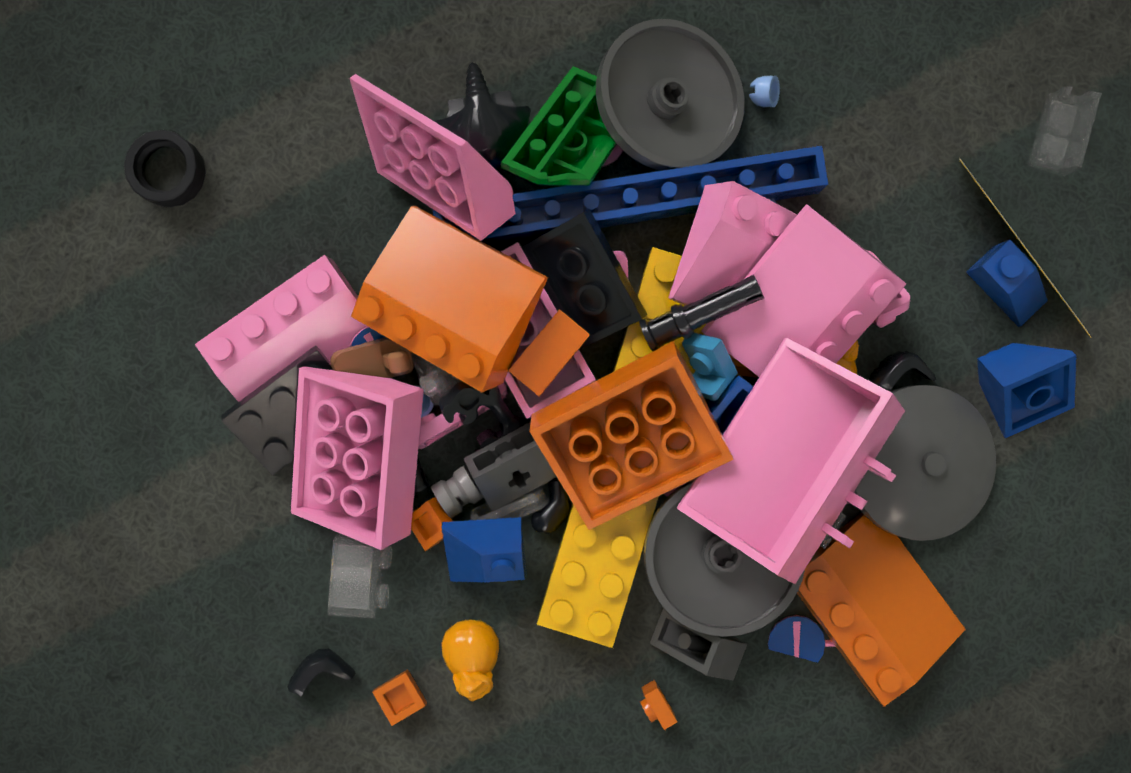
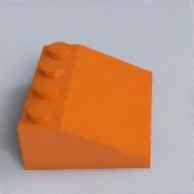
(450, 299)
(630, 436)
(878, 609)

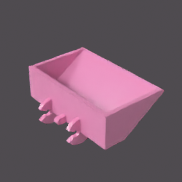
(796, 460)

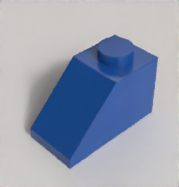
(1010, 281)

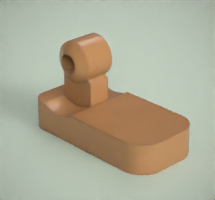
(374, 358)

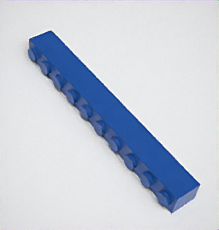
(659, 193)

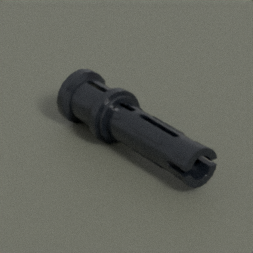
(684, 320)

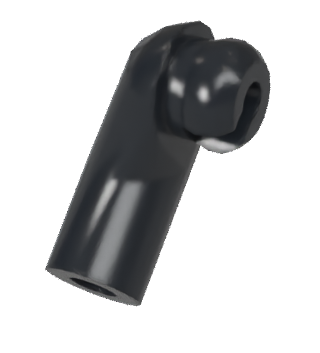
(554, 512)

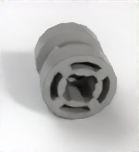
(457, 492)

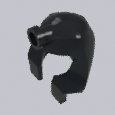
(486, 122)

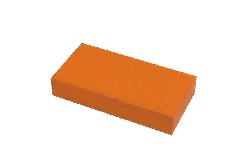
(549, 352)

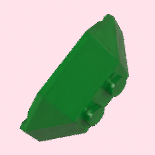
(566, 137)

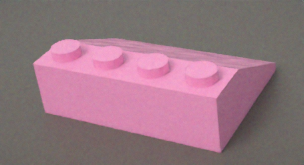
(432, 163)
(726, 240)
(815, 291)
(282, 327)
(356, 454)

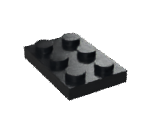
(585, 277)
(268, 415)

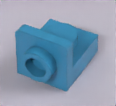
(712, 364)

